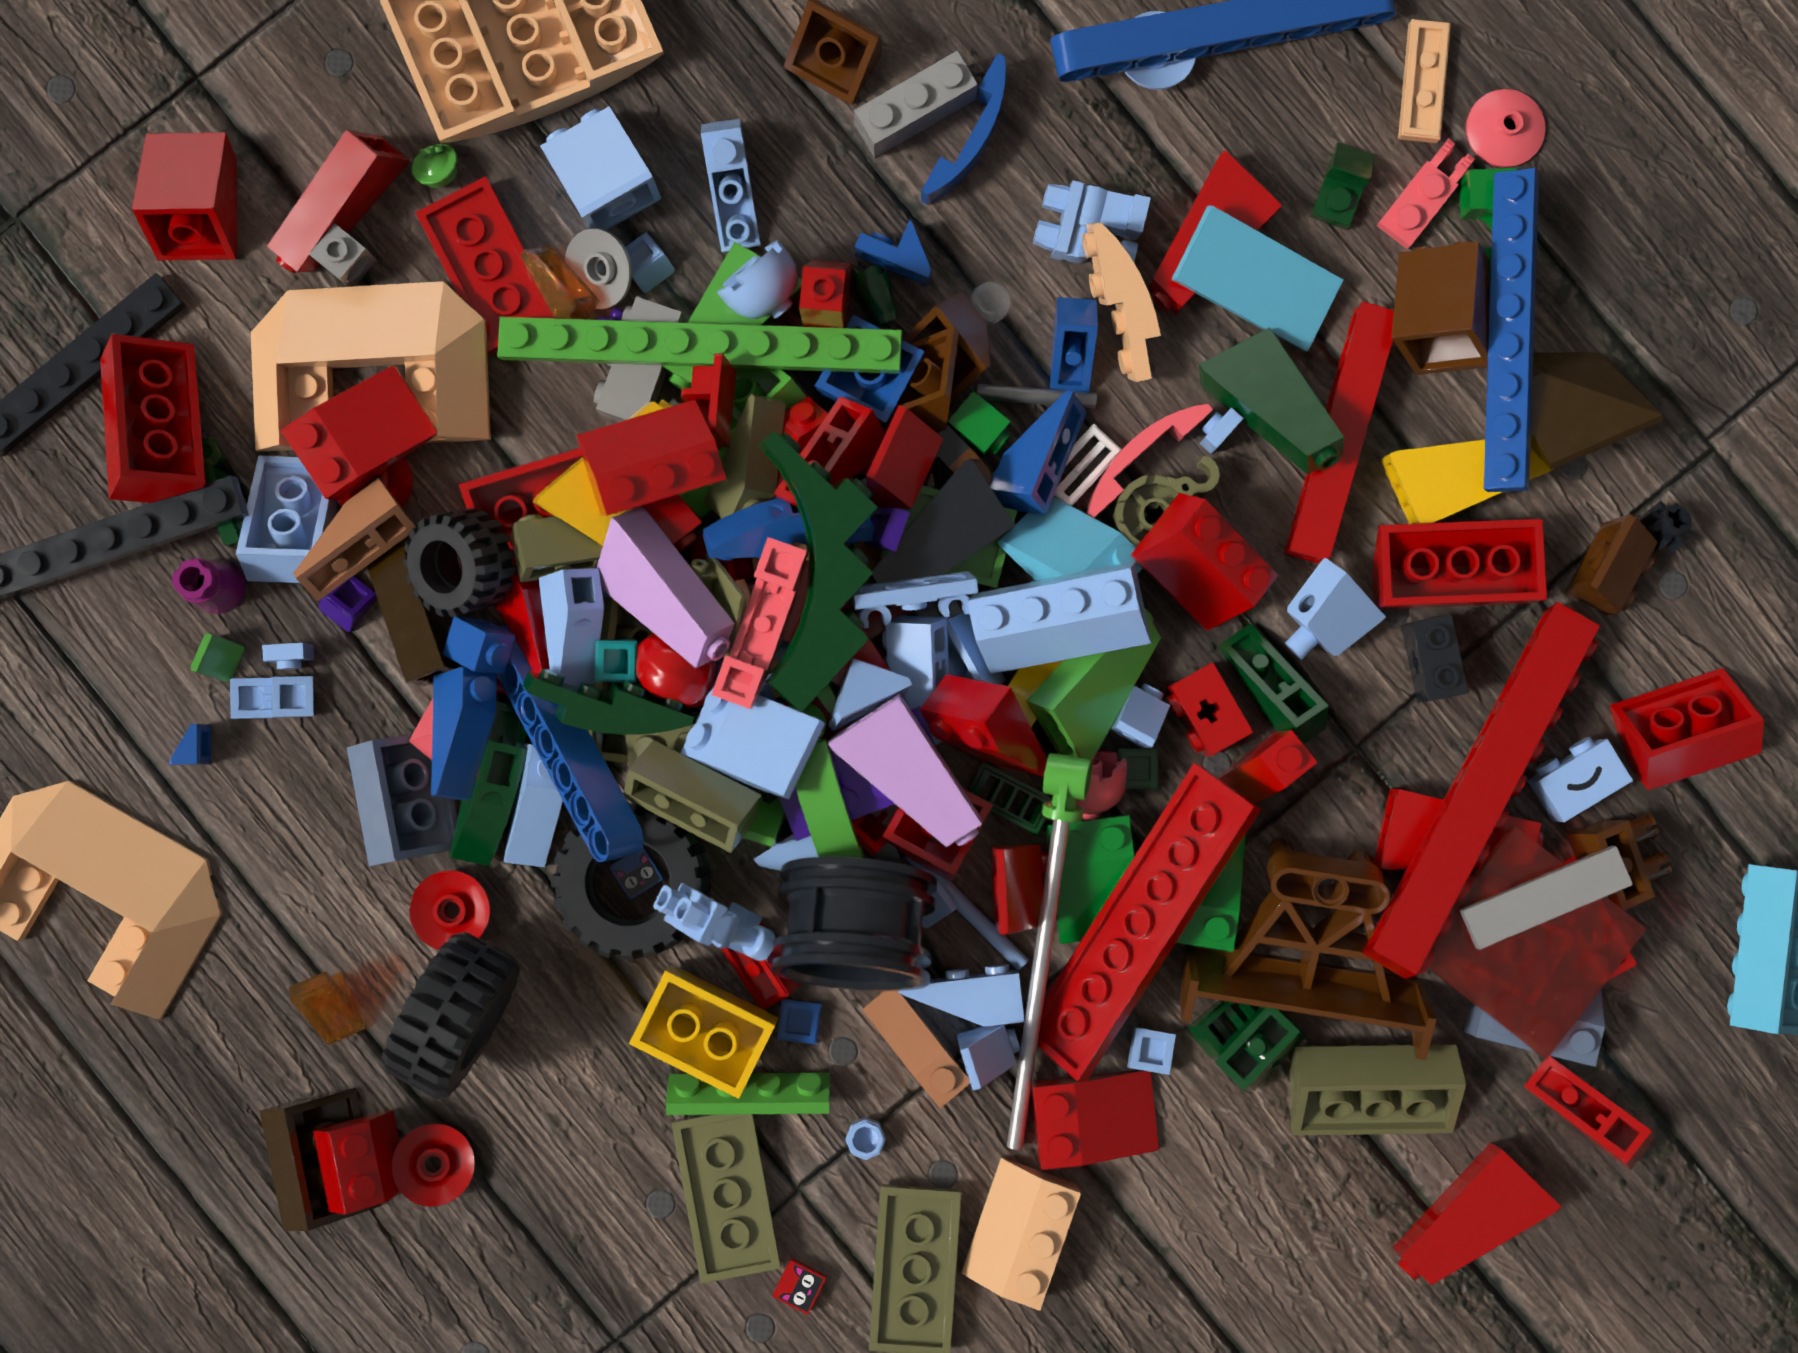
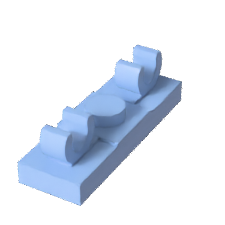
(914, 594)

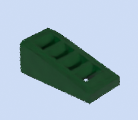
(1037, 818)
(1207, 1040)

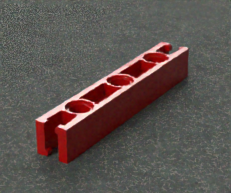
(1350, 408)

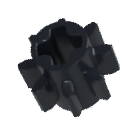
(1668, 525)

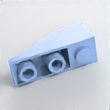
(730, 183)
(572, 622)
(979, 998)

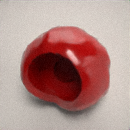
(670, 675)

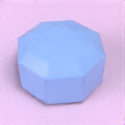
(865, 1138)

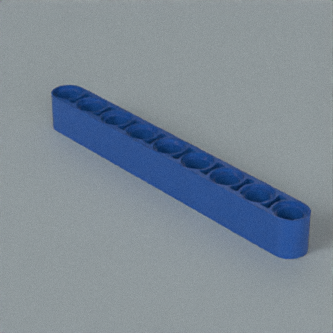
(1205, 32)

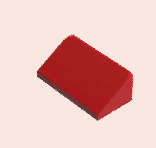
(758, 978)

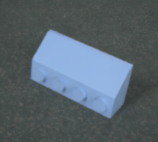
(1059, 618)

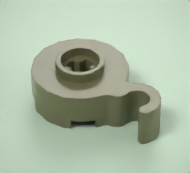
(1157, 492)

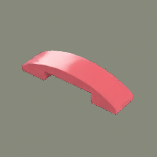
(1177, 424)
(762, 624)

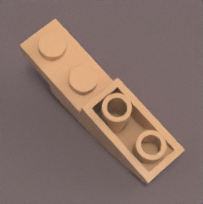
(1120, 283)

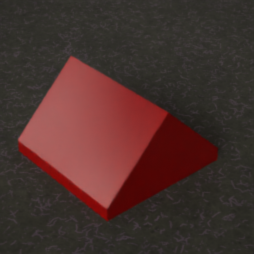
(902, 461)

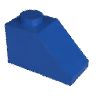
(1073, 344)

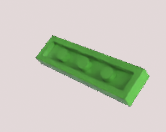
(762, 1095)

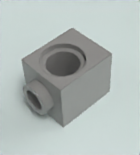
(343, 256)

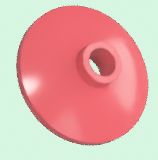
(1495, 142)

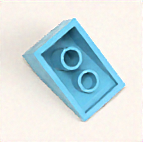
(1065, 543)

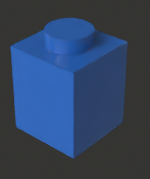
(479, 645)

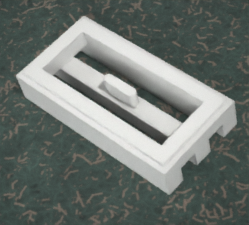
(1104, 441)

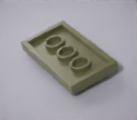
(726, 1196)
(915, 1269)

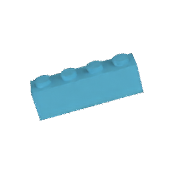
(1767, 954)

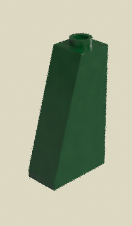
(1274, 401)

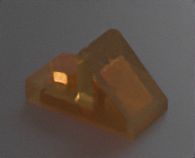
(328, 1006)

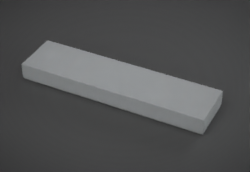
(1546, 897)

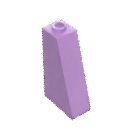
(661, 589)
(907, 768)

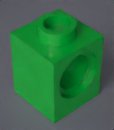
(980, 425)

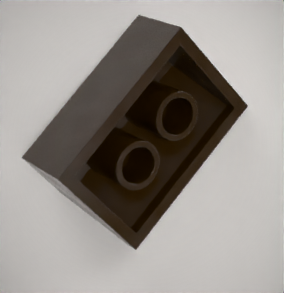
(295, 1159)

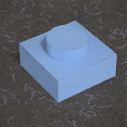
(1219, 428)
(288, 655)
(1151, 1051)

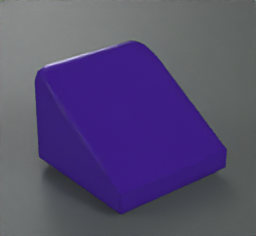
(348, 603)

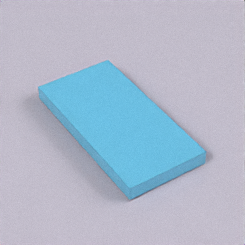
(1257, 278)

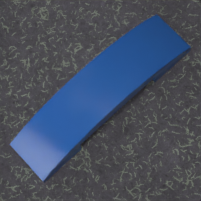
(945, 173)

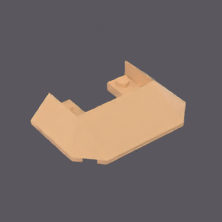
(369, 326)
(122, 865)

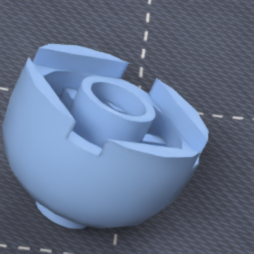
(762, 284)

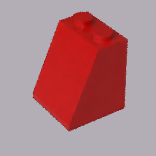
(188, 196)

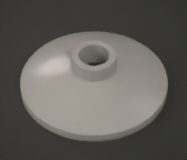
(587, 257)

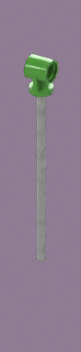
(1067, 780)

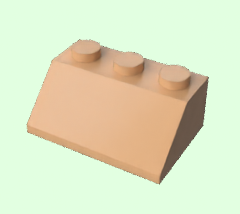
(1021, 1233)

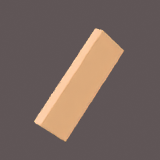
(1424, 81)

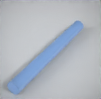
(980, 921)

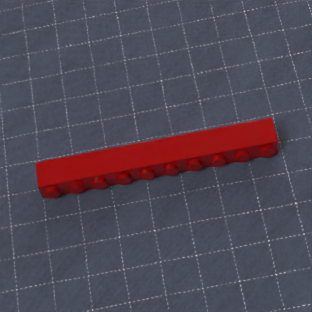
(1481, 791)

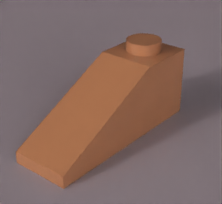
(354, 538)
(917, 1046)

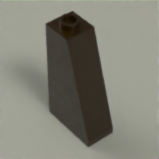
(411, 626)

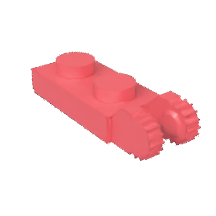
(1423, 197)

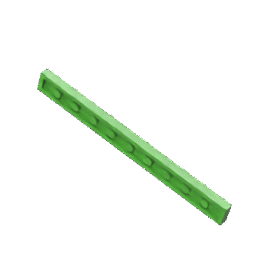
(698, 342)

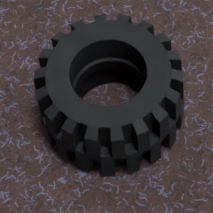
(435, 566)

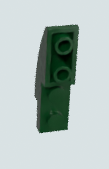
(622, 711)
(487, 811)

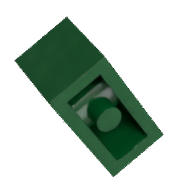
(1260, 1049)

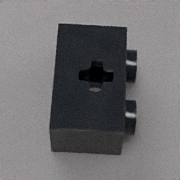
(1434, 658)

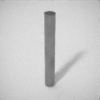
(1031, 395)

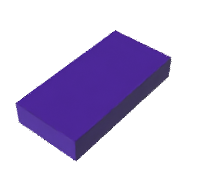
(888, 528)

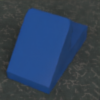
(905, 260)

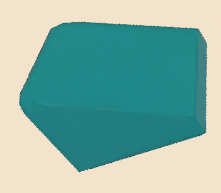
(615, 660)

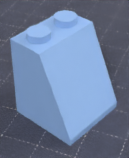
(601, 169)

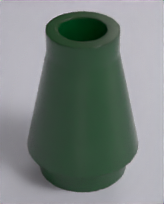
(876, 293)

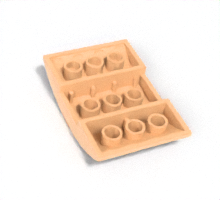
(516, 60)

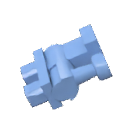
(1087, 204)
(714, 923)

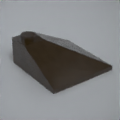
(1582, 406)

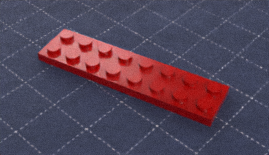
(1142, 920)

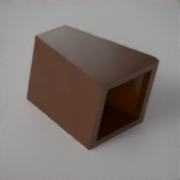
(1443, 307)

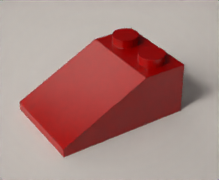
(359, 433)
(984, 723)
(1017, 886)
(1093, 1119)

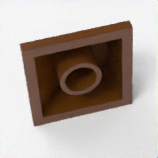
(973, 342)
(931, 383)

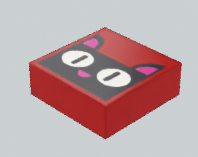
(799, 1285)

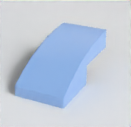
(271, 697)

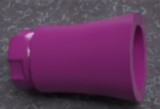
(222, 585)

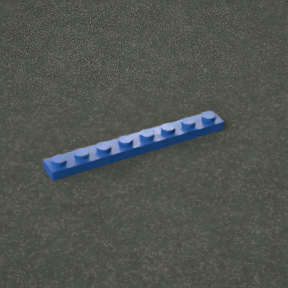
(1511, 331)

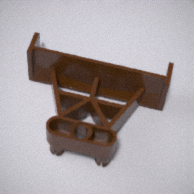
(1306, 984)

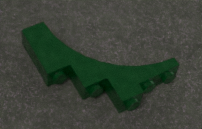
(835, 572)

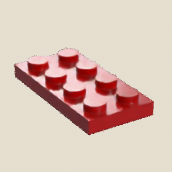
(483, 256)

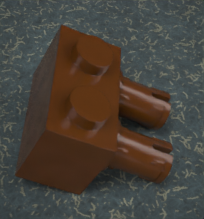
(1625, 836)

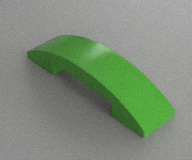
(825, 806)

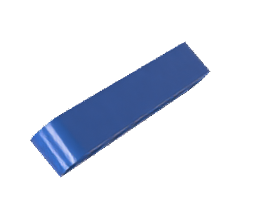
(575, 769)

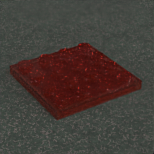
(1542, 976)

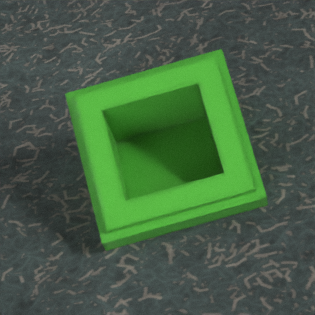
(217, 657)

